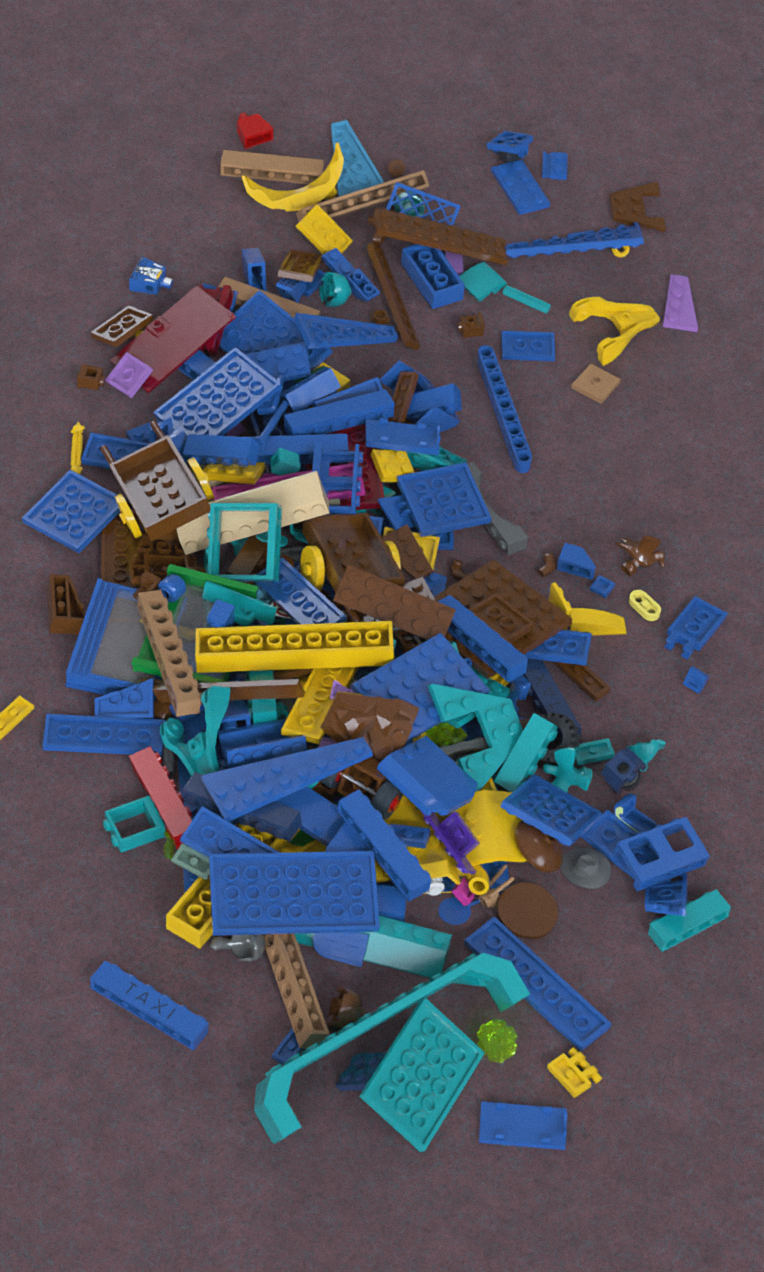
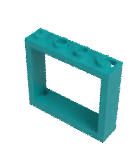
(274, 539)

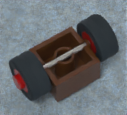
(367, 779)

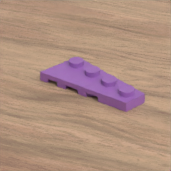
(679, 305)

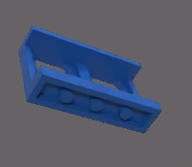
(321, 464)
(258, 743)
(670, 862)

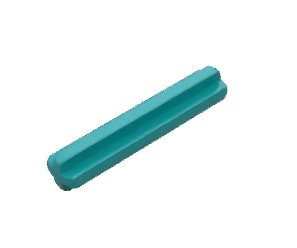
(526, 299)

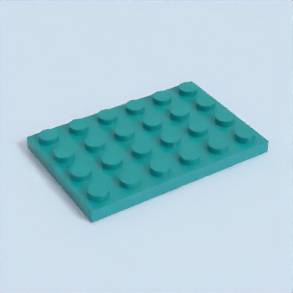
(422, 1074)

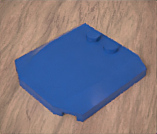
(428, 777)

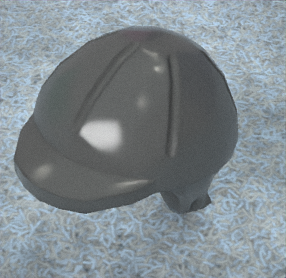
(244, 946)

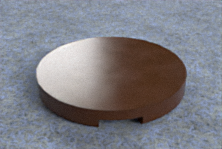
(527, 910)

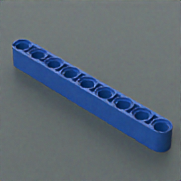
(504, 409)

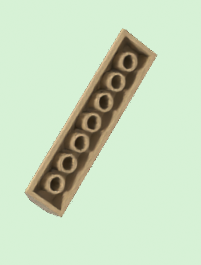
(300, 500)

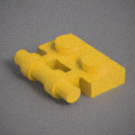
(570, 1076)

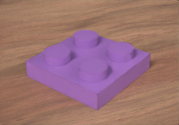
(129, 375)

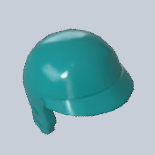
(407, 204)

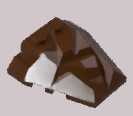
(156, 556)
(379, 720)

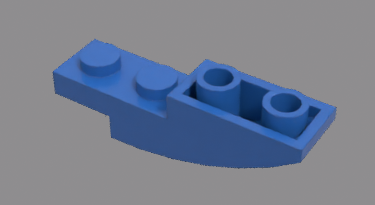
(360, 285)

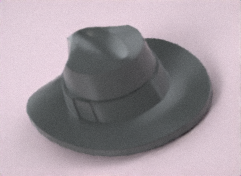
(586, 868)

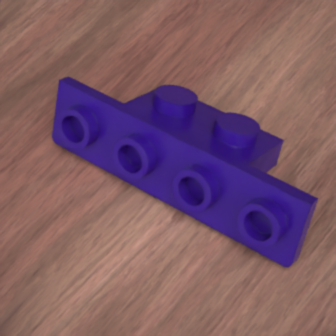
(456, 837)

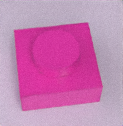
(463, 892)

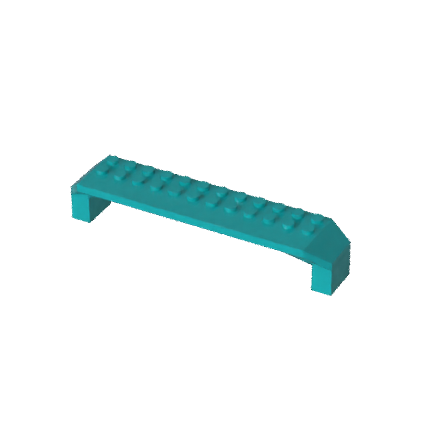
(482, 970)

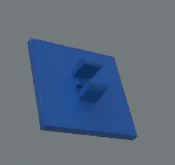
(397, 511)

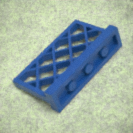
(423, 194)

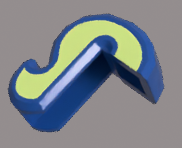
(626, 811)

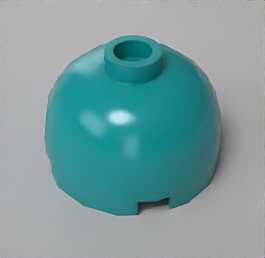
(334, 286)

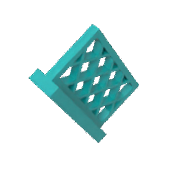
(428, 461)

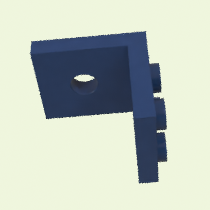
(359, 1071)

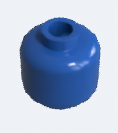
(172, 587)

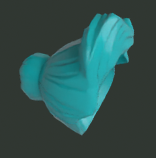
(647, 750)

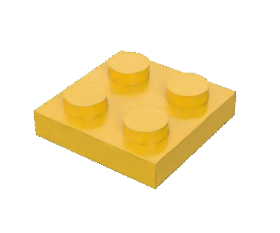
(391, 464)

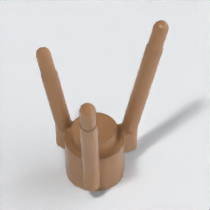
(490, 898)

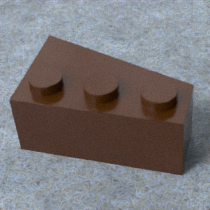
(64, 607)

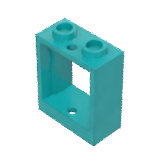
(129, 810)

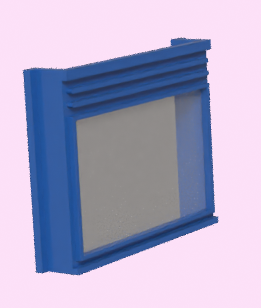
(108, 642)

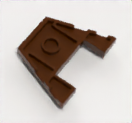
(629, 207)

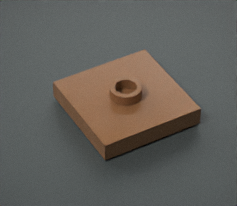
(596, 383)

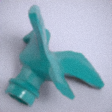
(566, 773)

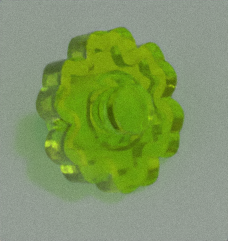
(497, 1040)

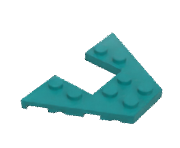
(496, 719)

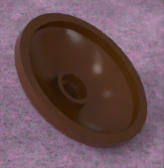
(538, 848)

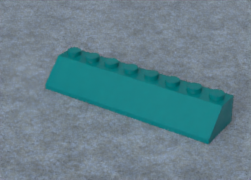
(402, 947)

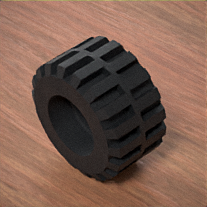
(569, 731)

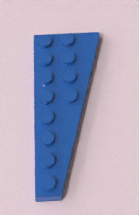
(580, 241)
(260, 783)

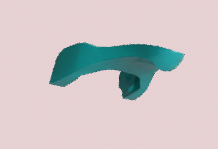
(200, 751)

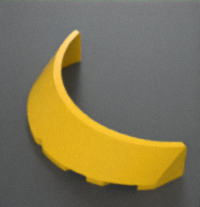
(302, 197)

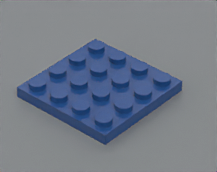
(443, 499)
(73, 511)
(551, 810)

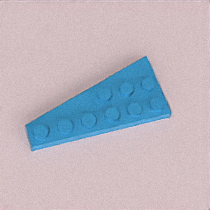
(357, 169)

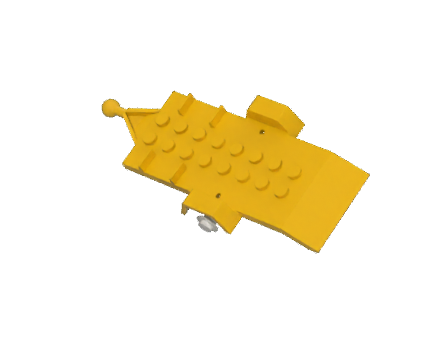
(483, 816)

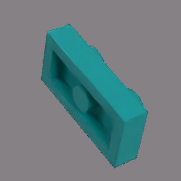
(594, 752)

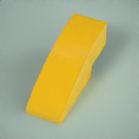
(596, 622)

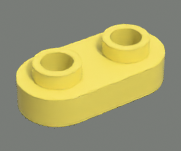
(645, 606)

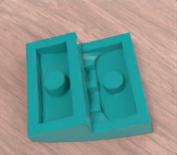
(482, 281)

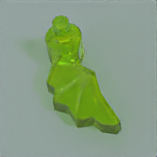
(168, 847)

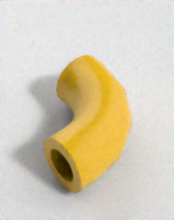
(479, 881)

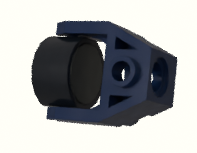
(623, 771)

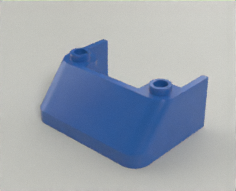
(435, 415)

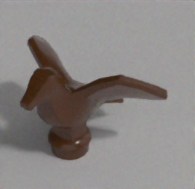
(641, 553)

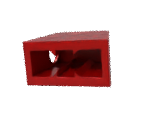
(253, 130)

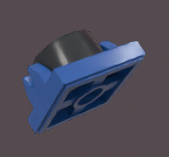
(510, 145)

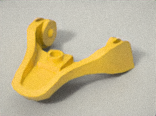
(626, 317)

